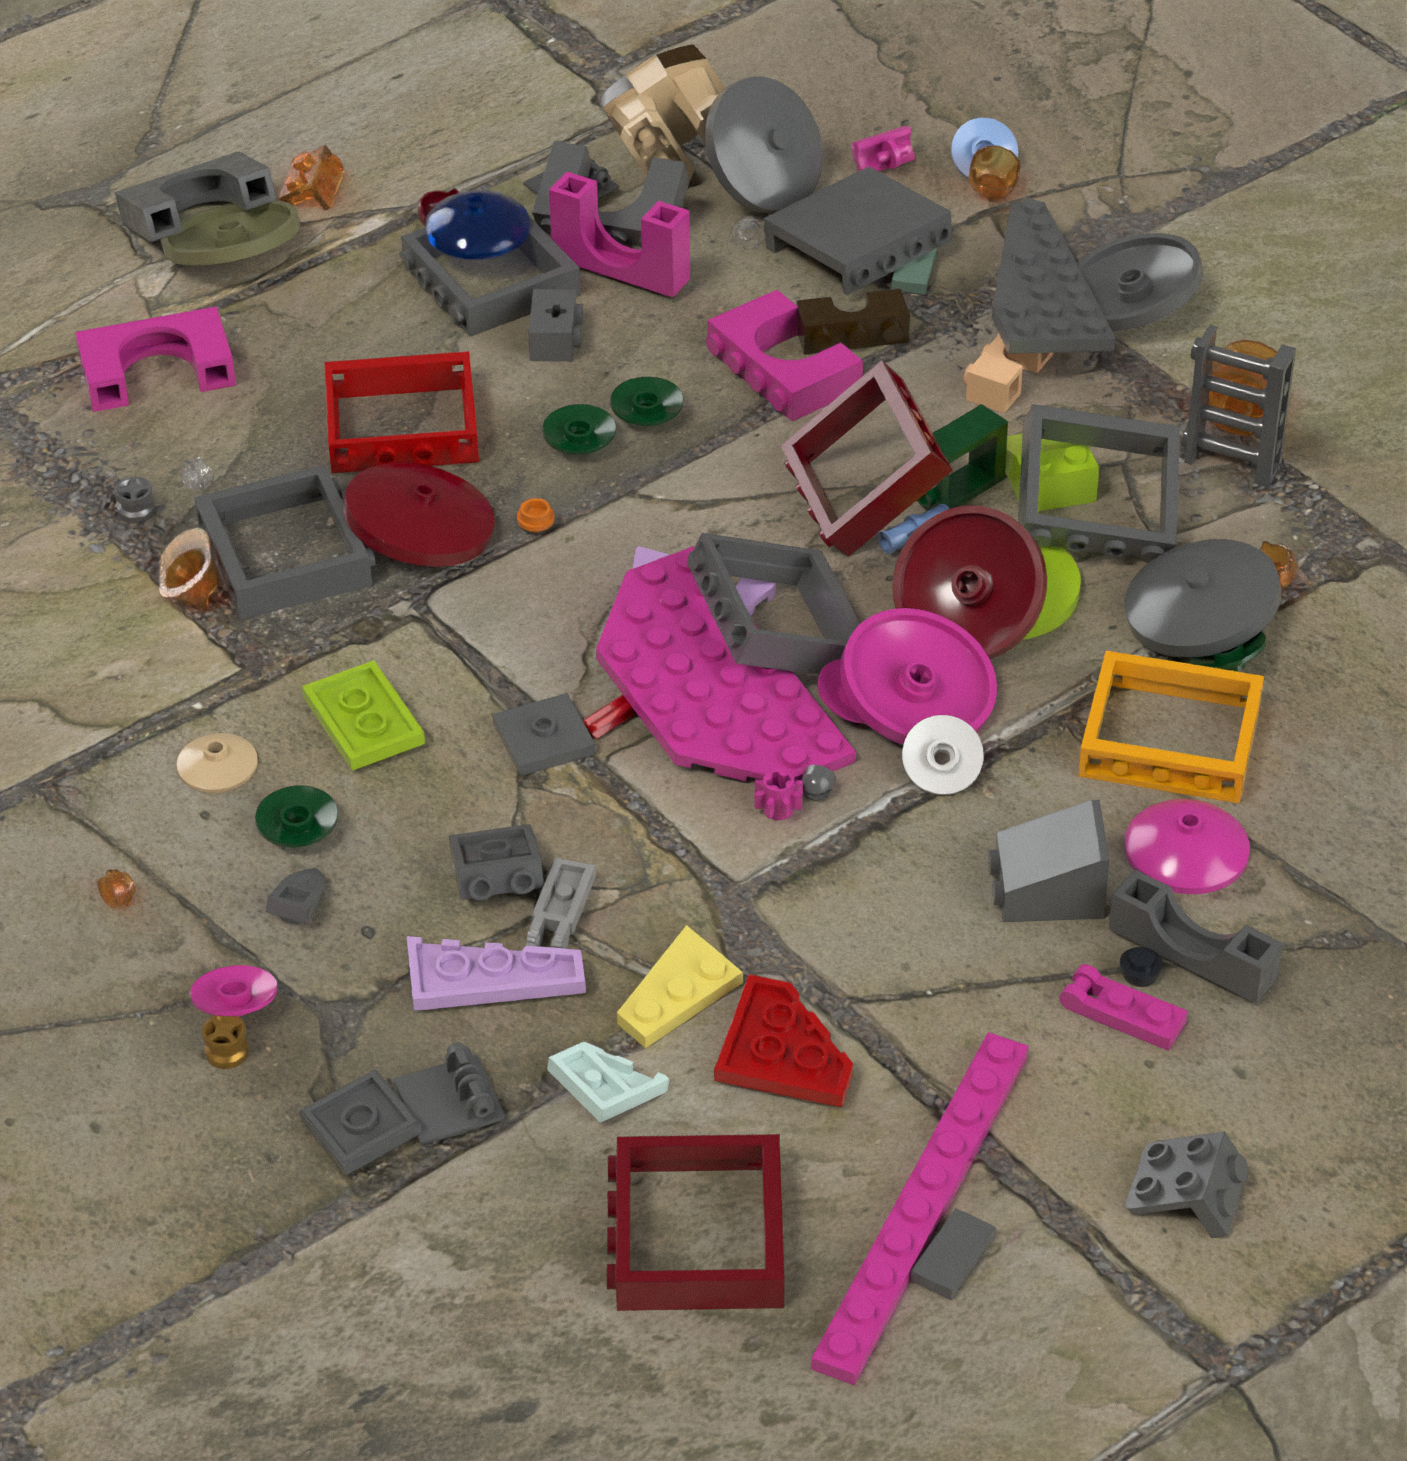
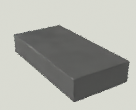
(953, 1254)

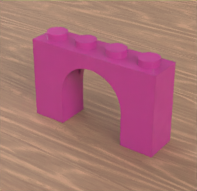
(665, 238)
(189, 335)
(789, 385)

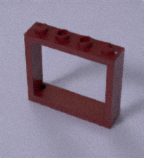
(894, 493)
(696, 1287)

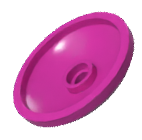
(1187, 845)

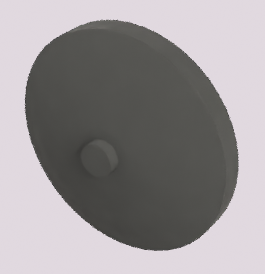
(763, 144)
(1142, 278)
(1203, 598)

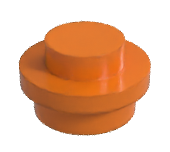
(535, 515)

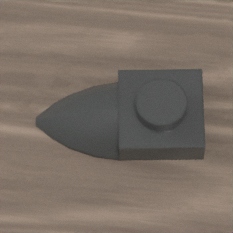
(297, 896)

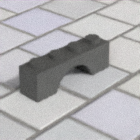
(1151, 917)

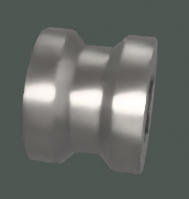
(135, 499)

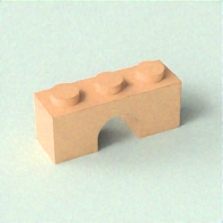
(997, 375)

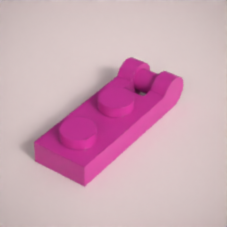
(1123, 1008)

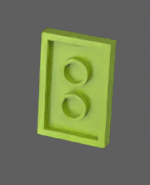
(363, 715)

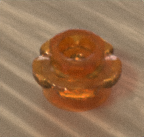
(116, 888)

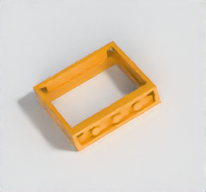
(1163, 768)

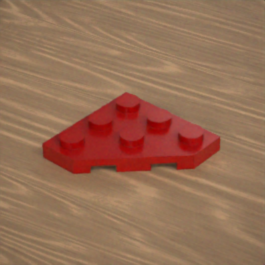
(782, 1047)

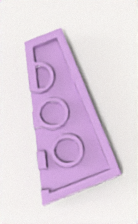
(473, 975)

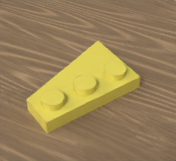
(678, 988)

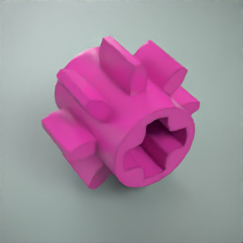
(778, 794)

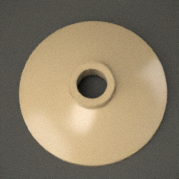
(217, 763)

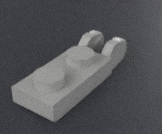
(561, 902)

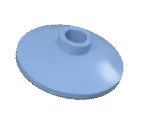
(976, 135)

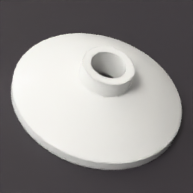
(948, 736)

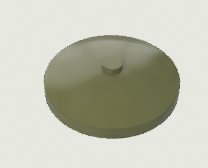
(231, 233)

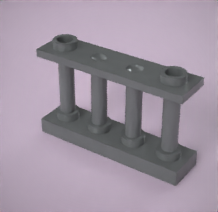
(1272, 399)

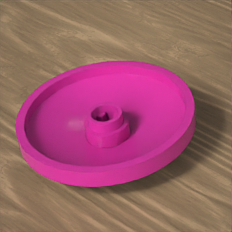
(913, 668)

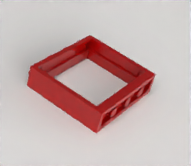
(400, 376)

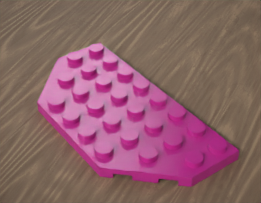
(694, 696)

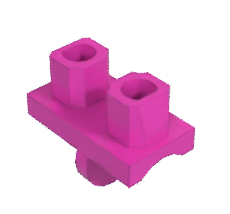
(884, 150)

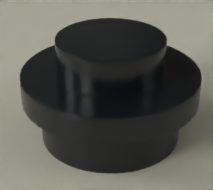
(1140, 966)

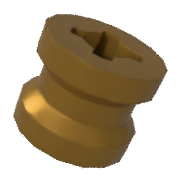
(225, 1041)

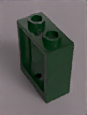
(985, 438)

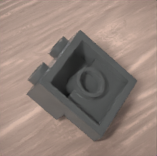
(496, 862)

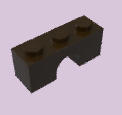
(879, 324)

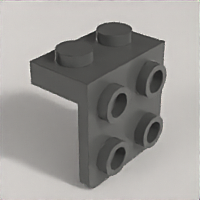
(1191, 1173)

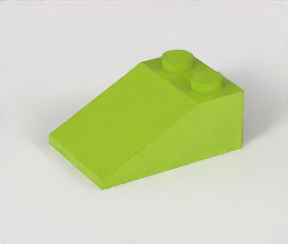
(1066, 473)

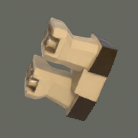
(663, 105)

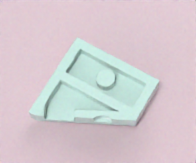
(604, 1081)

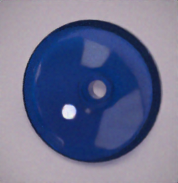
(477, 224)

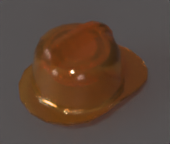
(188, 569)

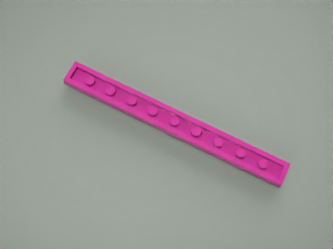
(919, 1210)

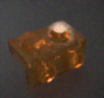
(313, 175)

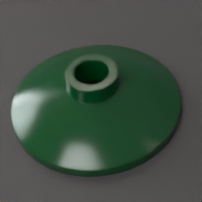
(646, 401)
(579, 429)
(1234, 658)
(296, 816)

